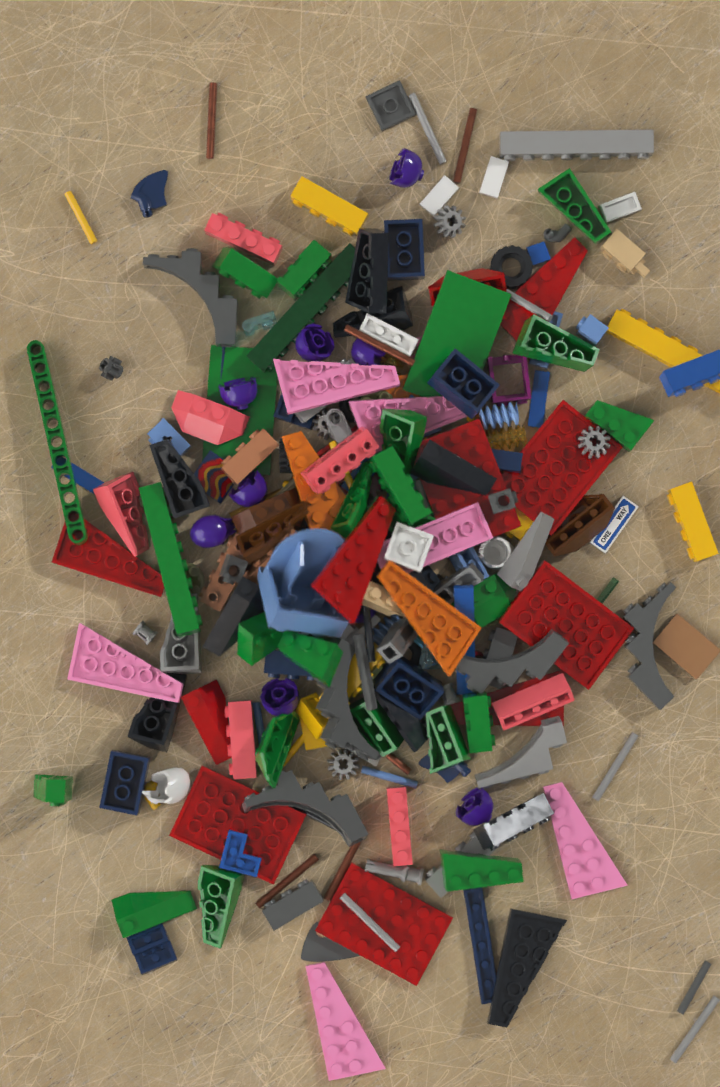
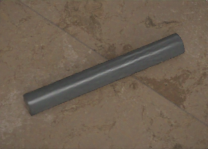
(694, 987)

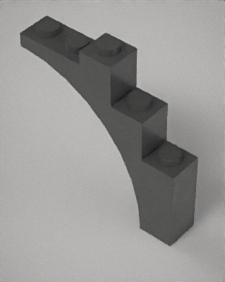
(188, 269)
(643, 620)
(402, 633)
(535, 660)
(334, 705)
(338, 813)

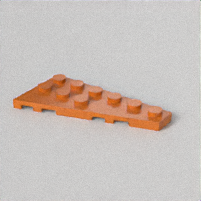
(322, 506)
(437, 623)

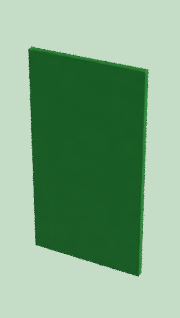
(462, 319)
(260, 411)

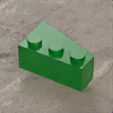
(304, 270)
(312, 654)
(376, 727)
(53, 789)

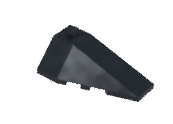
(447, 469)
(156, 721)

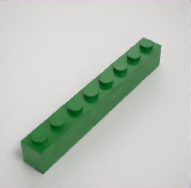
(170, 561)

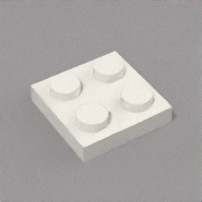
(408, 547)

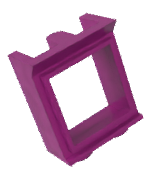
(505, 360)

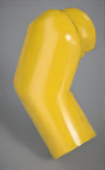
(151, 787)

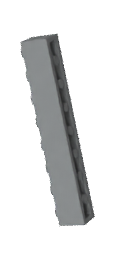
(576, 144)

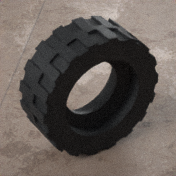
(520, 255)

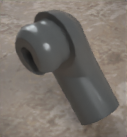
(557, 236)

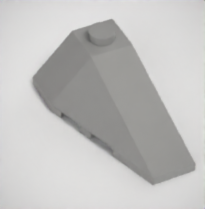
(525, 557)
(181, 654)

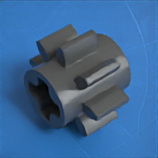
(111, 368)

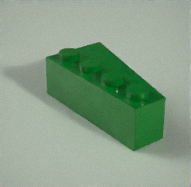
(572, 201)
(554, 345)
(478, 870)

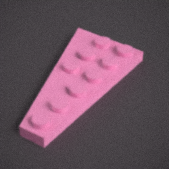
(323, 383)
(436, 408)
(110, 666)
(582, 855)
(342, 1037)

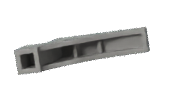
(530, 759)

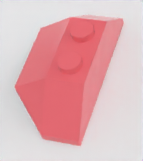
(207, 418)

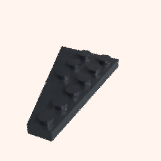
(522, 955)

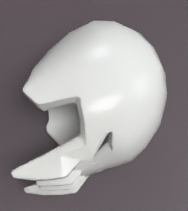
(495, 552)
(172, 786)

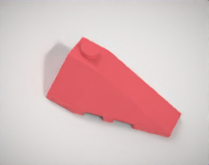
(122, 507)

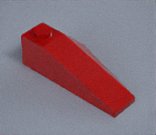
(207, 712)

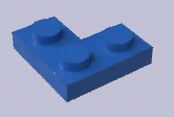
(234, 858)

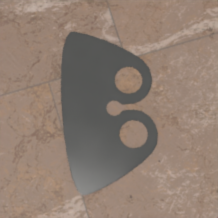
(323, 949)

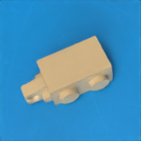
(625, 254)
(380, 600)

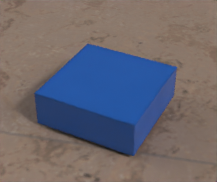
(538, 253)

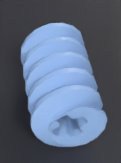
(499, 416)

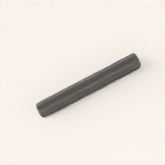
(364, 672)

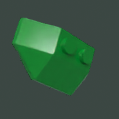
(491, 600)
(276, 745)

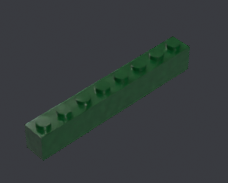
(303, 311)

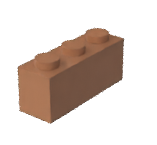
(249, 456)

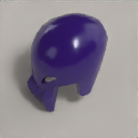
(365, 354)
(211, 531)

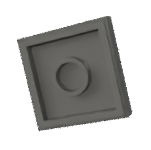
(390, 105)

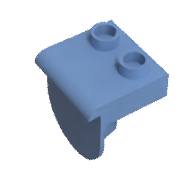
(287, 582)

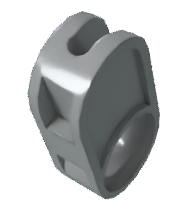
(339, 430)

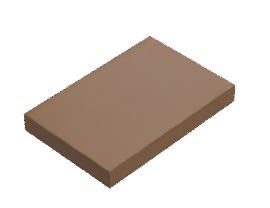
(686, 646)

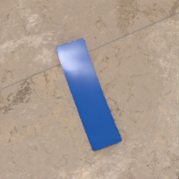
(538, 398)
(82, 477)

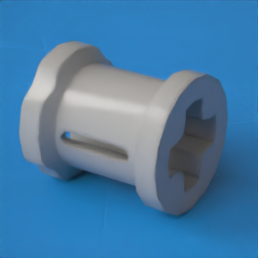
(145, 633)
(449, 695)

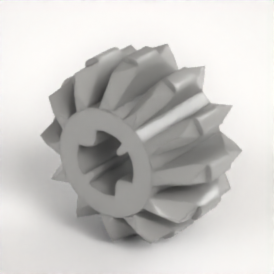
(449, 230)
(321, 423)
(587, 444)
(336, 764)

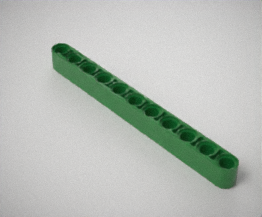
(51, 434)

